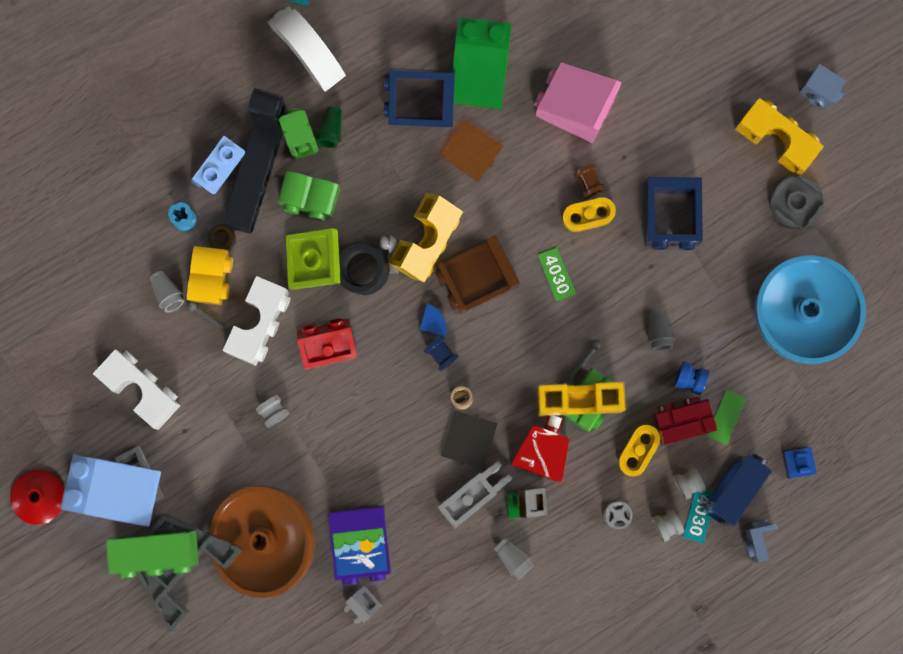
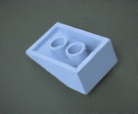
(111, 490)

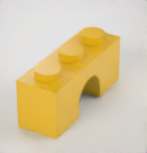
(800, 146)
(439, 221)
(581, 399)

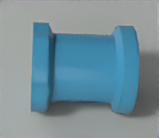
(183, 224)

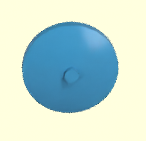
(810, 310)

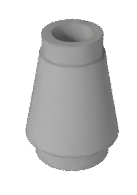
(166, 292)
(514, 559)

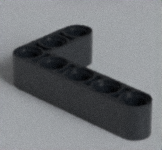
(257, 162)

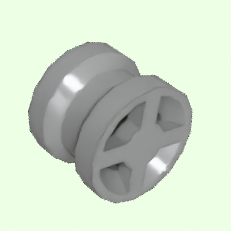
(272, 411)
(689, 482)
(621, 514)
(667, 525)

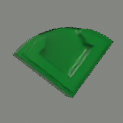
(512, 505)

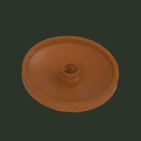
(273, 536)

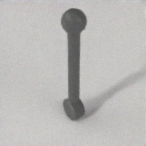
(192, 307)
(595, 345)

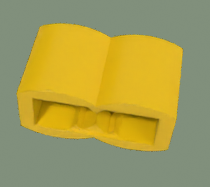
(208, 275)

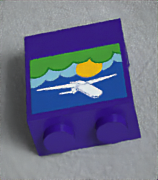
(359, 545)

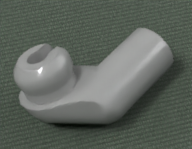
(389, 244)

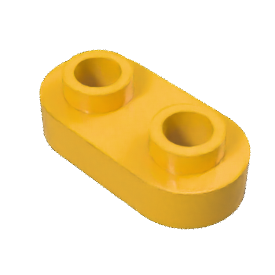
(588, 215)
(640, 452)

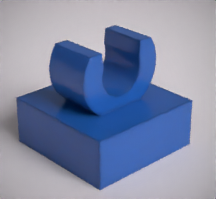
(799, 463)

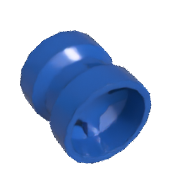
(691, 378)

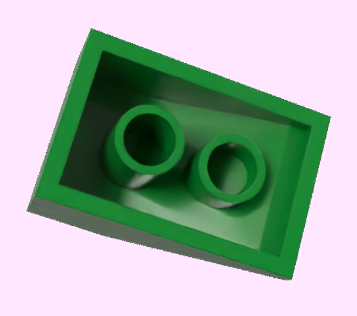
(480, 62)

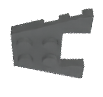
(160, 585)

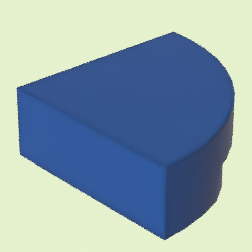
(433, 322)

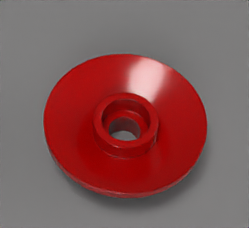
(50, 497)

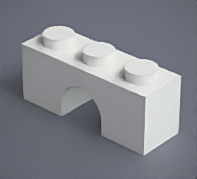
(250, 344)
(156, 403)

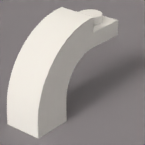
(308, 47)

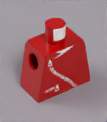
(544, 450)

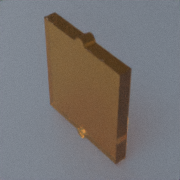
(471, 150)

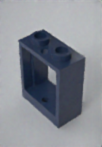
(390, 85)
(673, 185)
(737, 489)

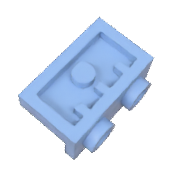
(218, 165)

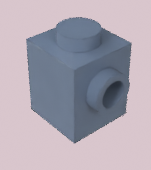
(823, 87)

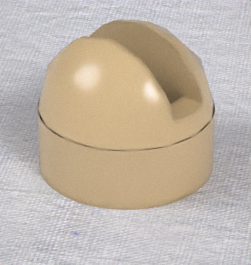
(460, 393)

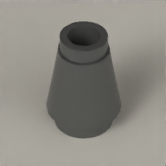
(660, 332)

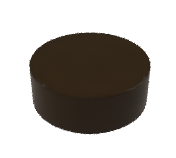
(222, 237)

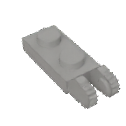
(472, 496)

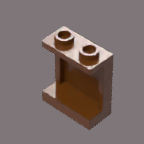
(477, 276)

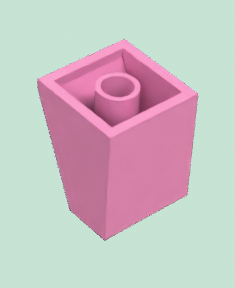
(577, 100)

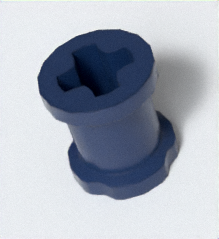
(441, 353)

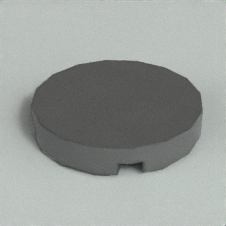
(796, 202)

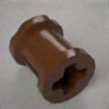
(589, 180)

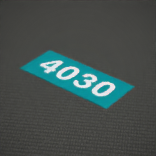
(698, 521)

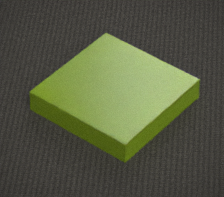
(313, 259)

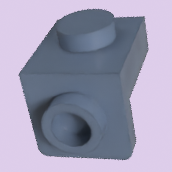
(755, 543)

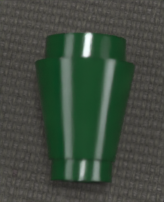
(329, 130)

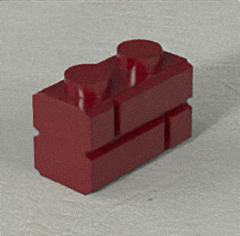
(684, 421)

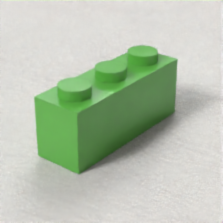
(152, 553)

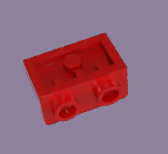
(326, 343)

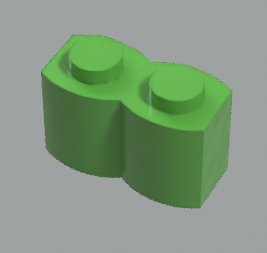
(308, 195)

